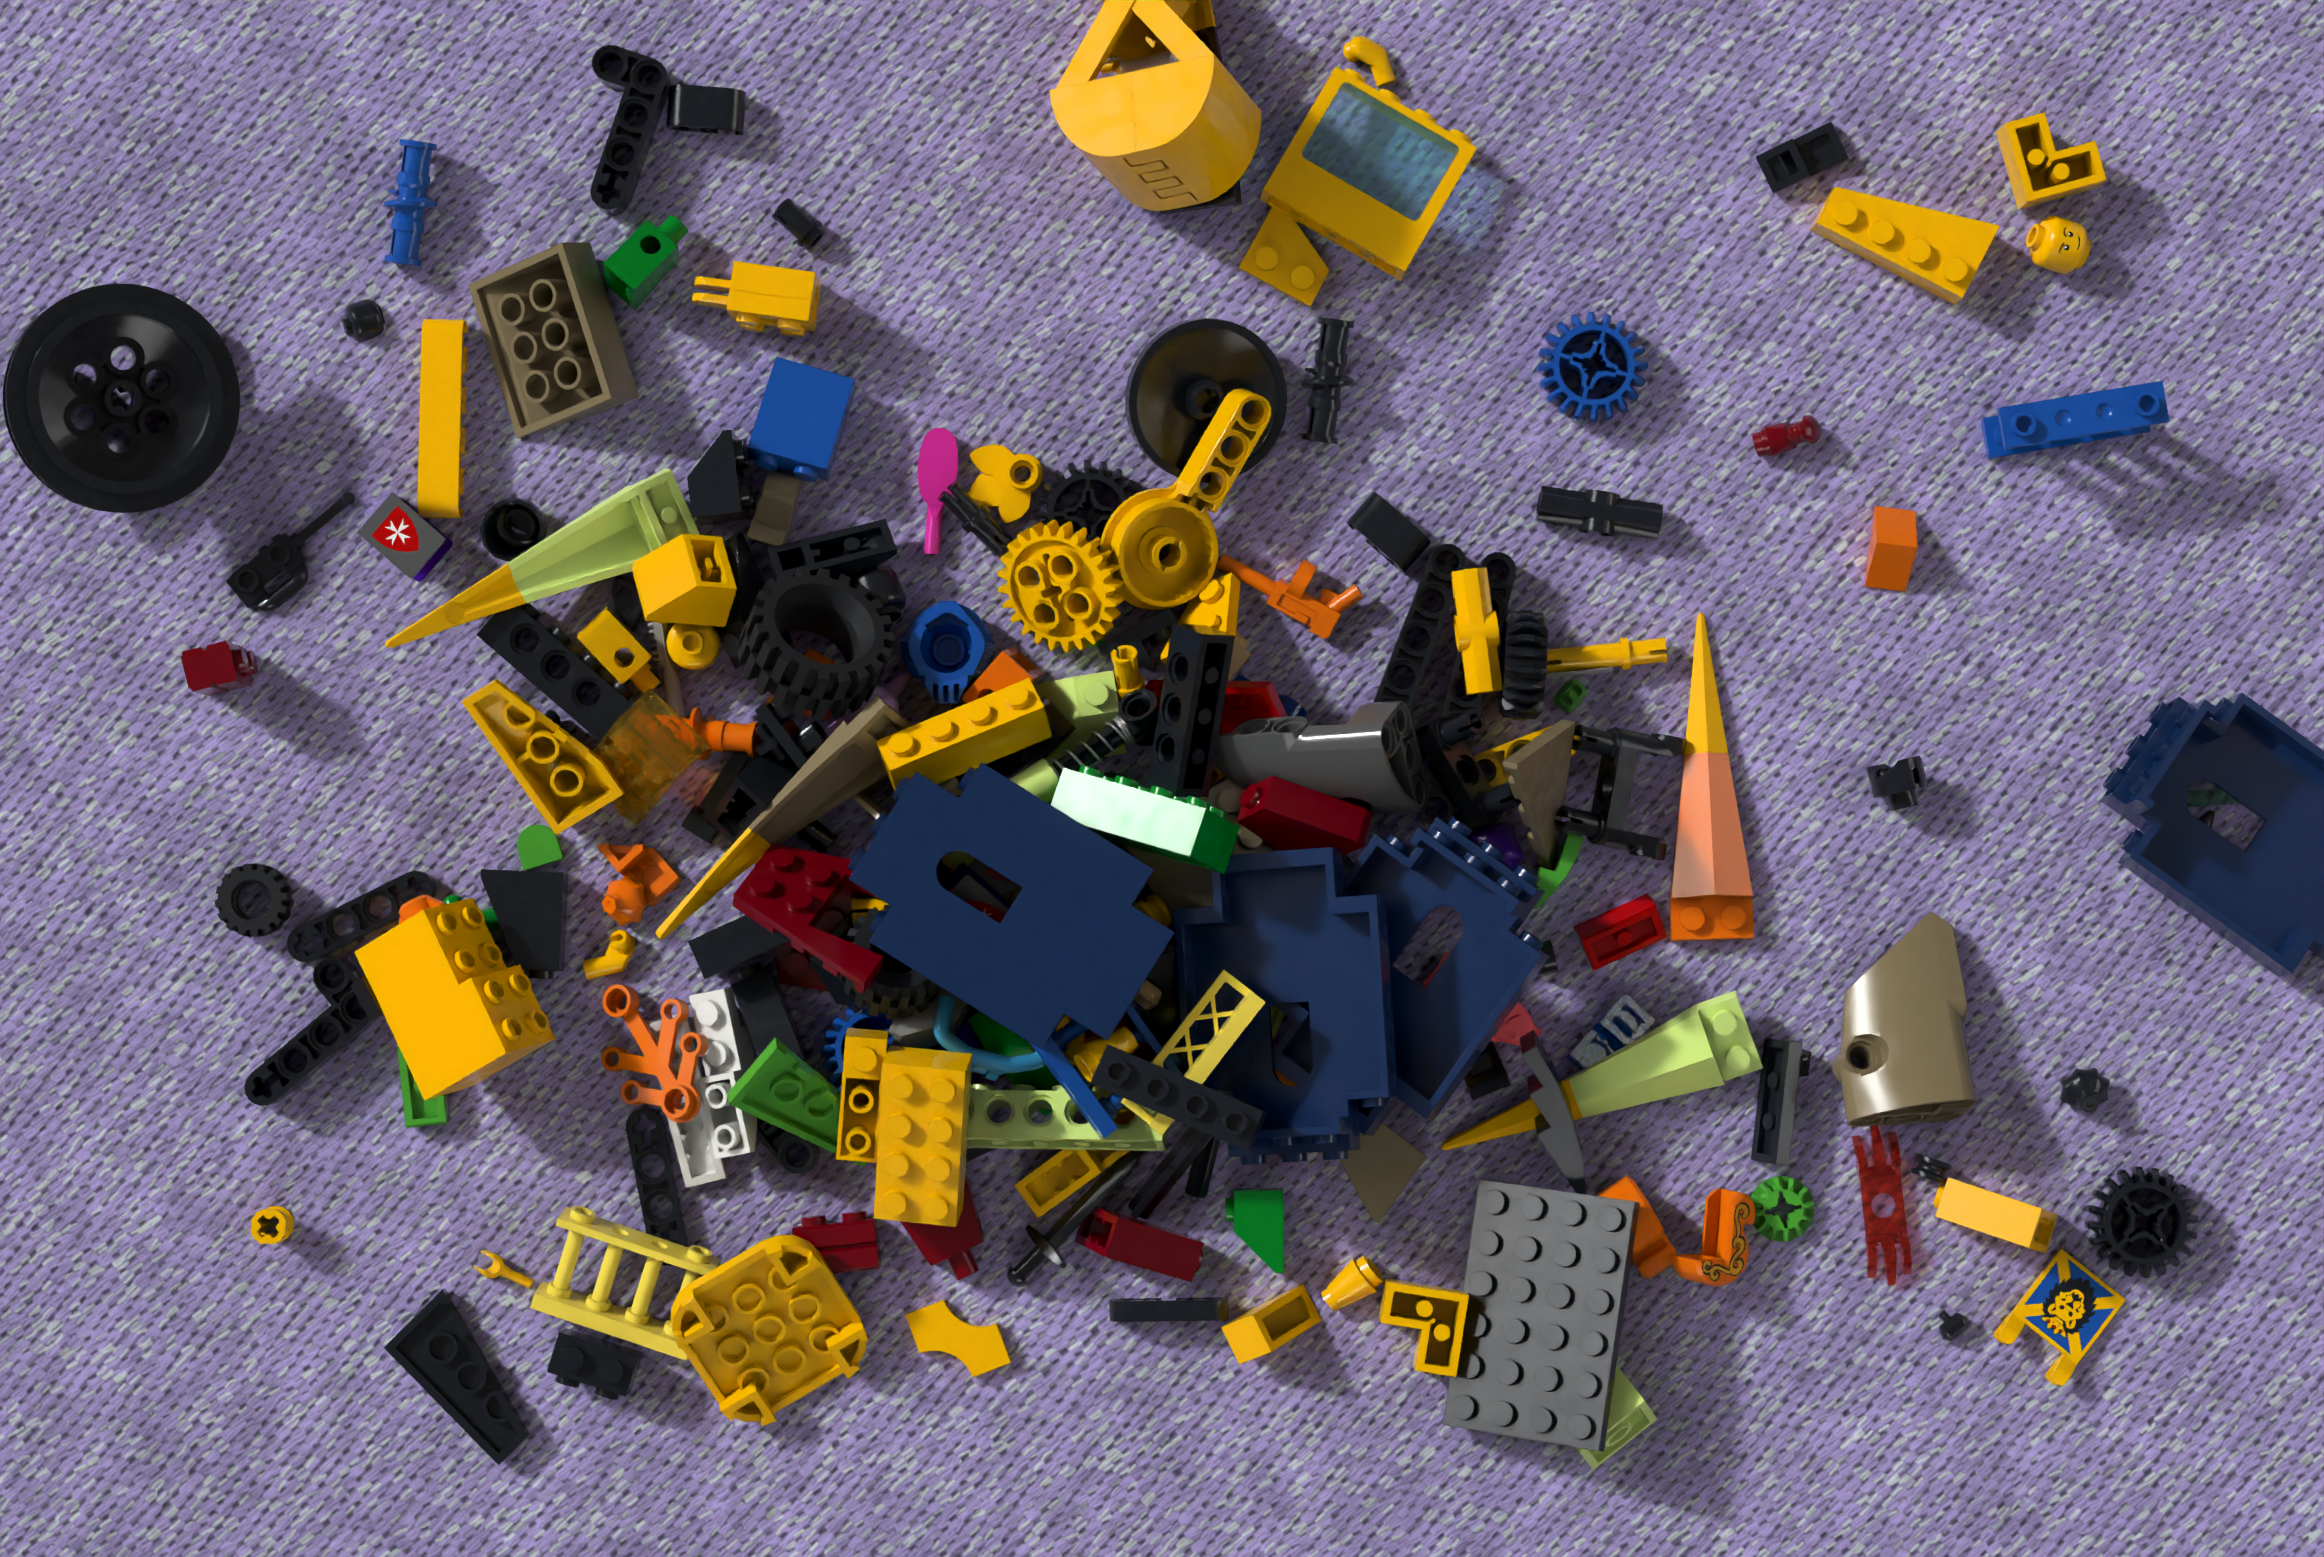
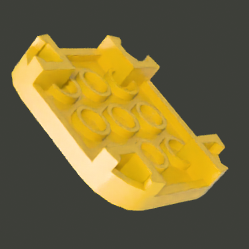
(768, 1328)

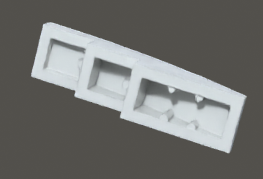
(693, 1137)

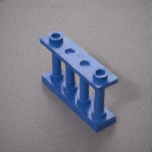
(2074, 419)
(1102, 1111)

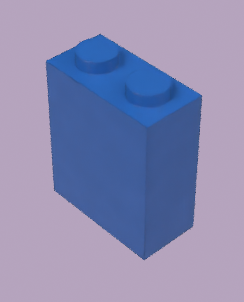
(801, 420)

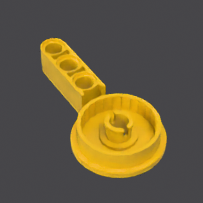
(1181, 513)

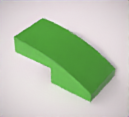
(1551, 880)

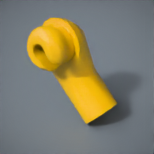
(1372, 54)

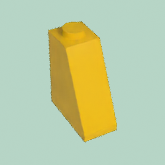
(1995, 1214)

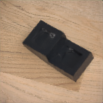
(1802, 158)

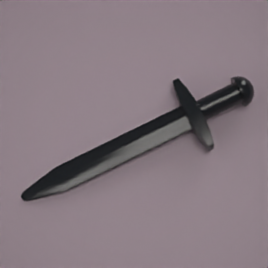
(1047, 1244)

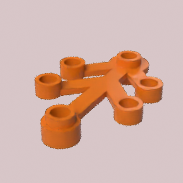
(657, 1055)

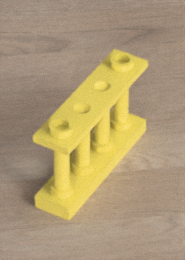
(596, 1309)

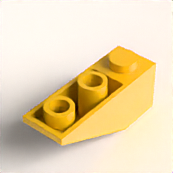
(861, 1094)

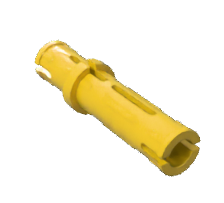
(1607, 655)

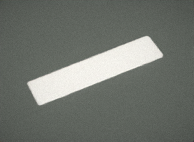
(1581, 672)

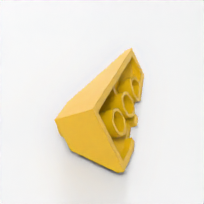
(549, 763)

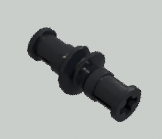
(1327, 380)

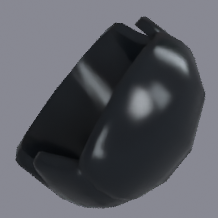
(498, 533)

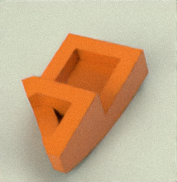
(644, 867)

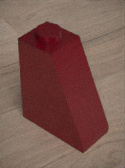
(1302, 818)
(1141, 1243)

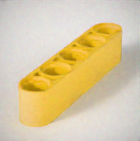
(441, 418)

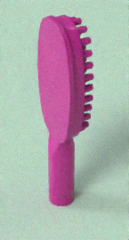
(935, 473)

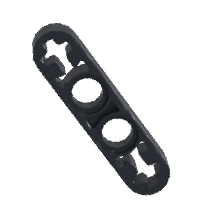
(360, 912)
(662, 1185)

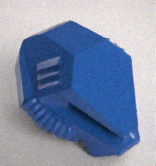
(947, 650)

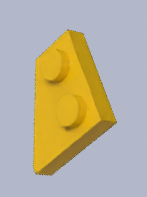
(1285, 259)
(1213, 607)

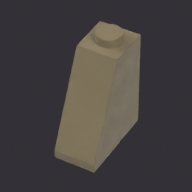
(1381, 1169)

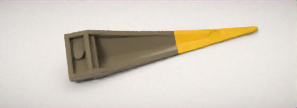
(832, 775)

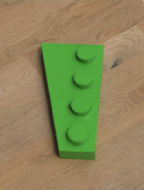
(790, 1096)

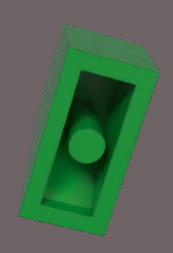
(1259, 1222)

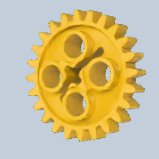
(1060, 586)

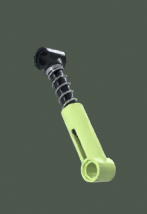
(1133, 724)

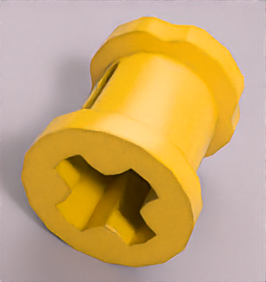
(284, 1227)

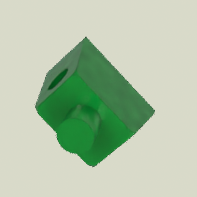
(634, 272)

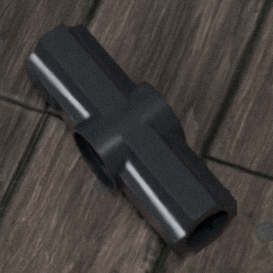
(1599, 512)

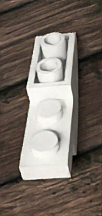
(724, 1063)

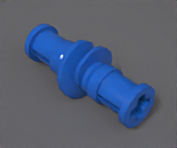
(410, 203)

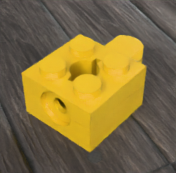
(765, 297)

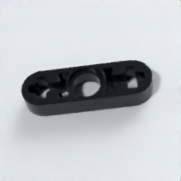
(1174, 1310)

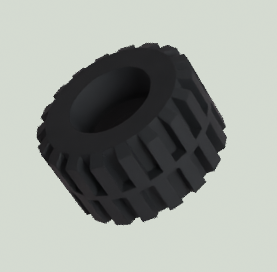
(888, 991)

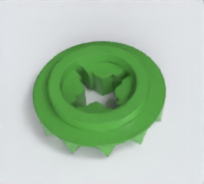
(1767, 1196)

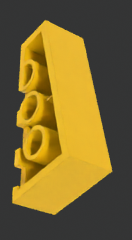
(1908, 240)

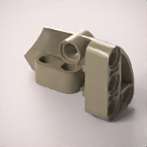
(1907, 1034)

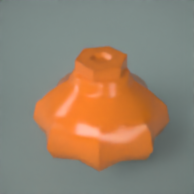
(624, 901)

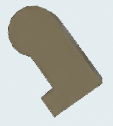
(775, 509)

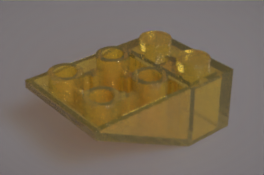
(648, 754)

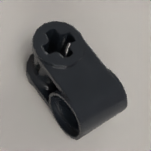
(779, 1144)

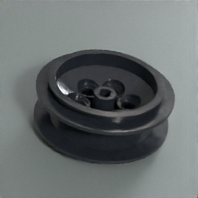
(162, 335)

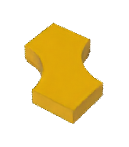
(975, 1345)

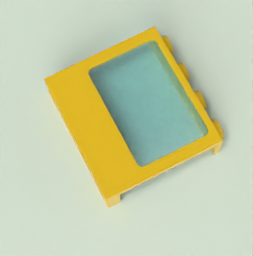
(1368, 172)

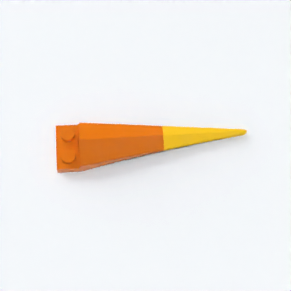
(1710, 867)

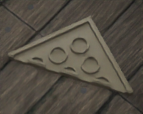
(1540, 783)

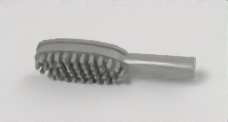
(670, 672)

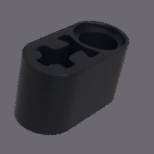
(705, 109)
(1389, 532)

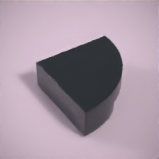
(627, 602)

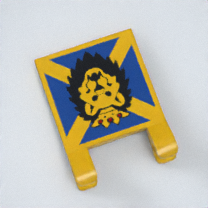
(2066, 1310)

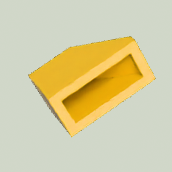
(1271, 1324)

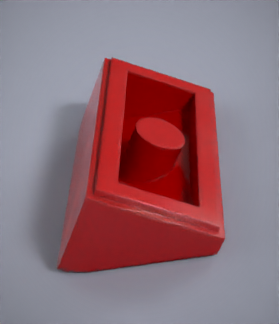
(1620, 931)

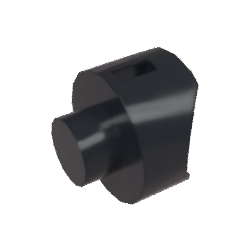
(1898, 781)

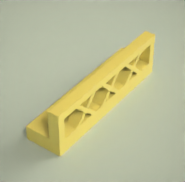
(1214, 1050)

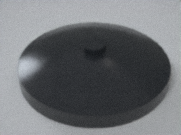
(1184, 381)

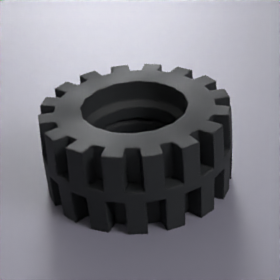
(229, 906)

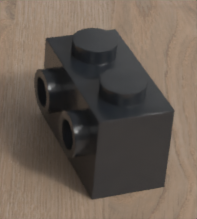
(594, 1362)

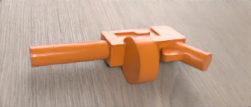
(1292, 596)

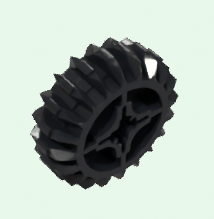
(1087, 480)
(1523, 664)
(2127, 1233)

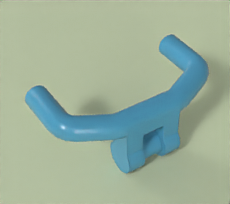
(983, 1062)

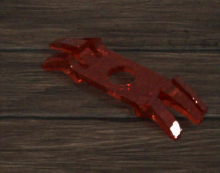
(1878, 1180)

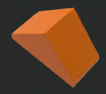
(1891, 548)

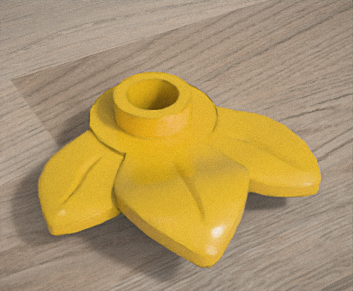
(998, 482)

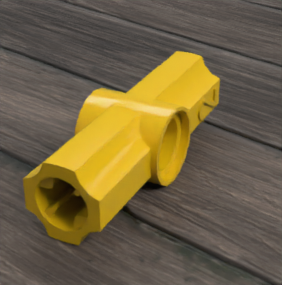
(1476, 631)

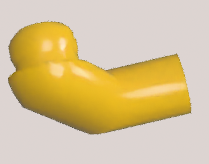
(615, 958)

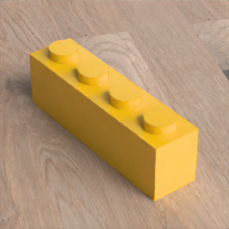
(967, 735)

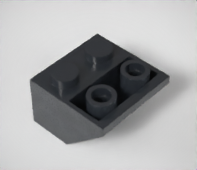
(718, 482)

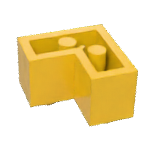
(2040, 171)
(1437, 1315)

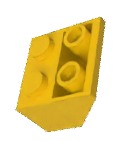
(686, 582)

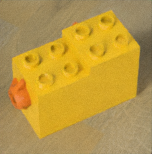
(451, 996)

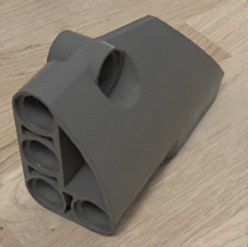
(1363, 762)

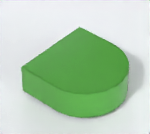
(538, 847)

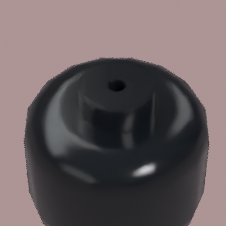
(363, 320)

